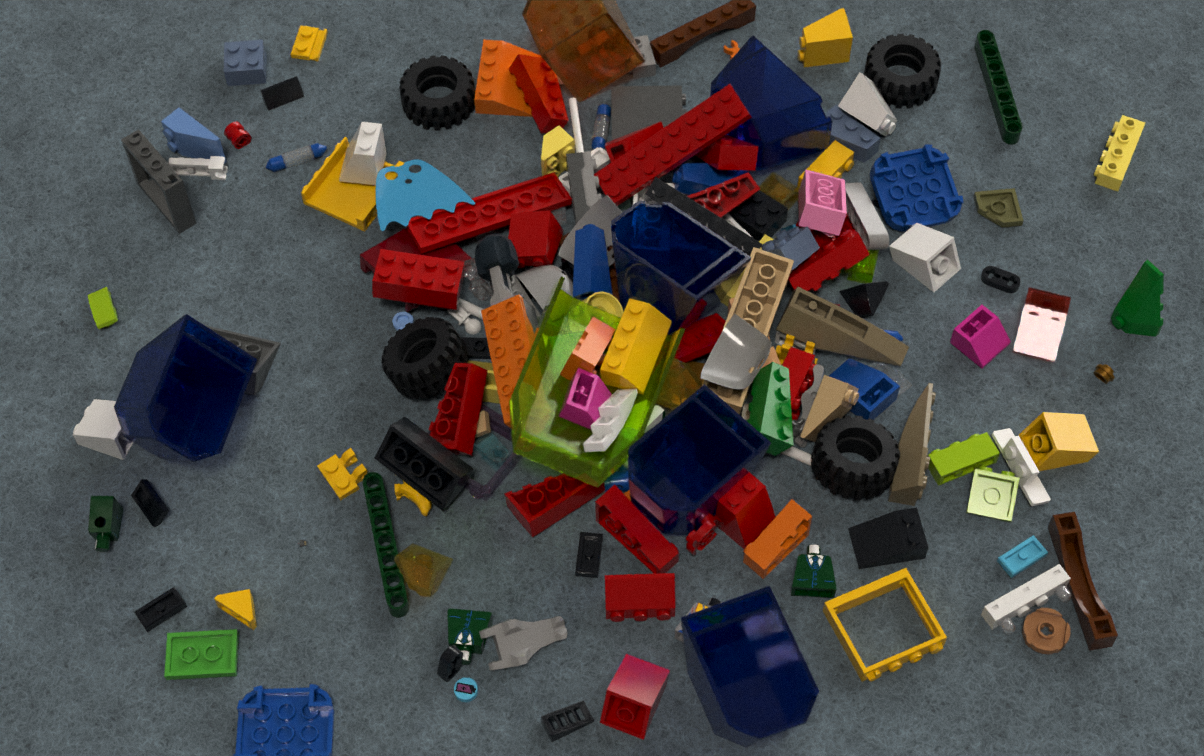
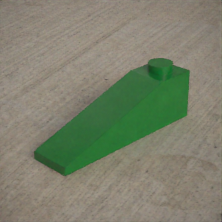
(1141, 305)

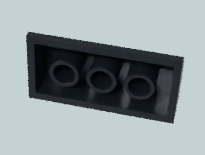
(423, 463)

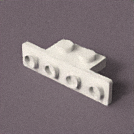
(1022, 465)

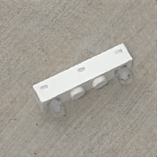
(1025, 596)

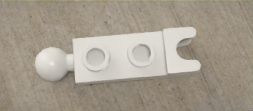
(200, 167)

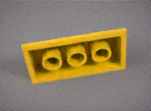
(635, 347)

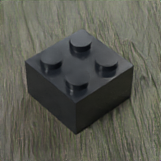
(760, 215)

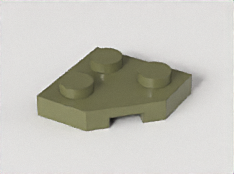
(999, 207)

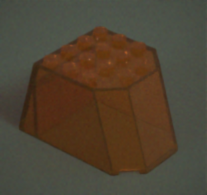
(583, 42)

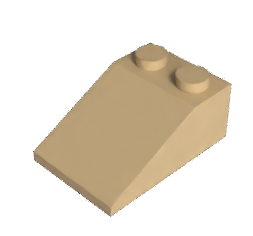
(831, 401)

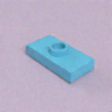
(1022, 556)

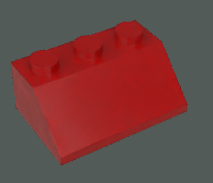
(640, 596)

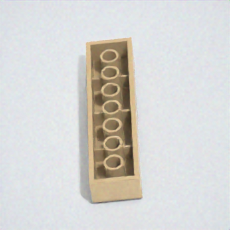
(756, 304)

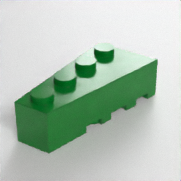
(772, 407)

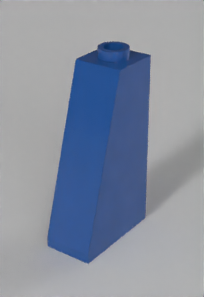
(698, 176)
(590, 263)

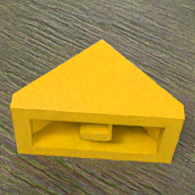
(238, 605)

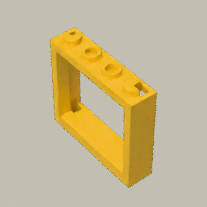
(870, 591)

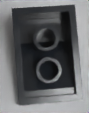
(889, 539)

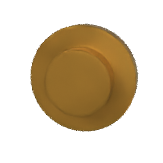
(1104, 373)

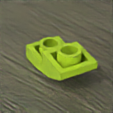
(102, 308)

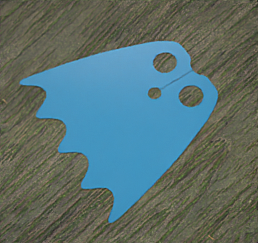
(427, 192)

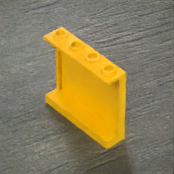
(343, 200)

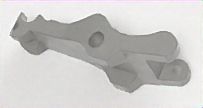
(807, 401)
(519, 639)

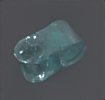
(491, 450)

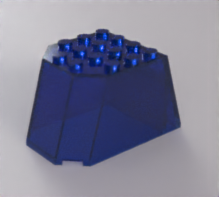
(783, 107)
(672, 262)
(184, 392)
(692, 462)
(748, 669)

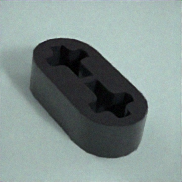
(1000, 279)
(449, 663)

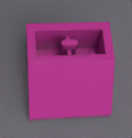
(980, 336)
(583, 398)

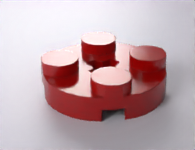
(704, 535)

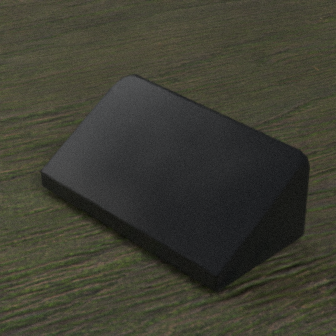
(282, 93)

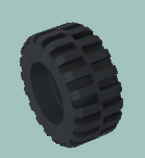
(906, 52)
(437, 111)
(423, 357)
(849, 477)

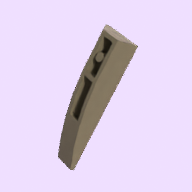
(838, 330)
(913, 462)

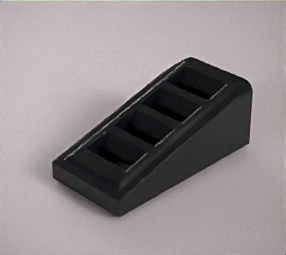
(571, 727)

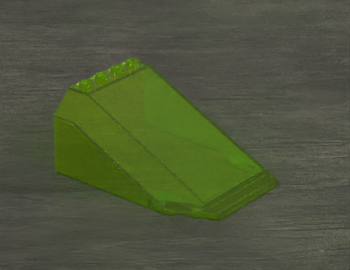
(540, 392)

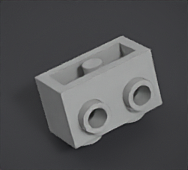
(648, 67)

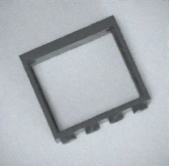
(167, 197)

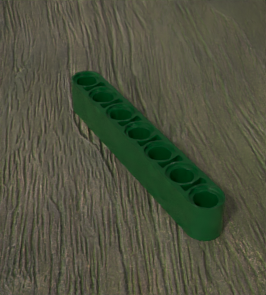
(998, 87)
(385, 553)

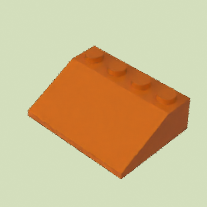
(496, 87)

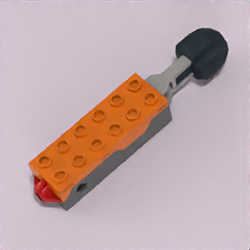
(509, 319)

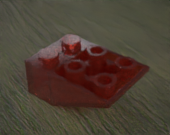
(1041, 324)

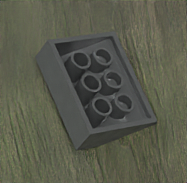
(259, 349)

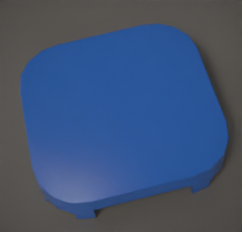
(915, 188)
(285, 722)

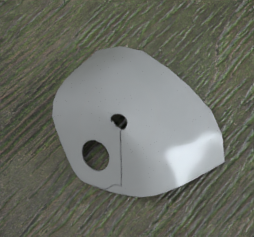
(601, 216)
(541, 280)
(734, 353)

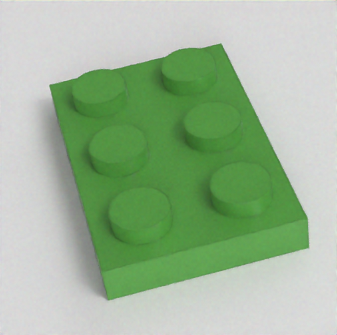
(201, 654)

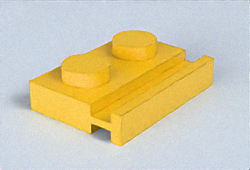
(309, 43)

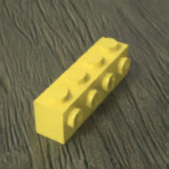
(1120, 152)

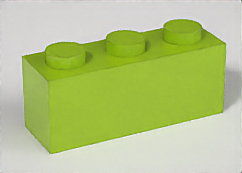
(962, 458)

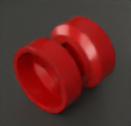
(237, 135)

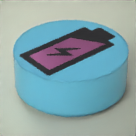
(465, 689)

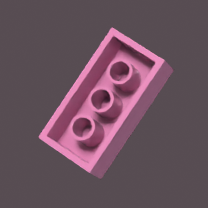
(822, 203)

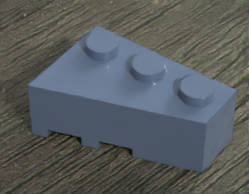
(852, 134)

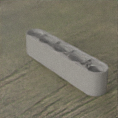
(865, 217)

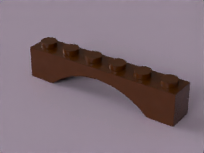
(728, 16)
(1091, 612)

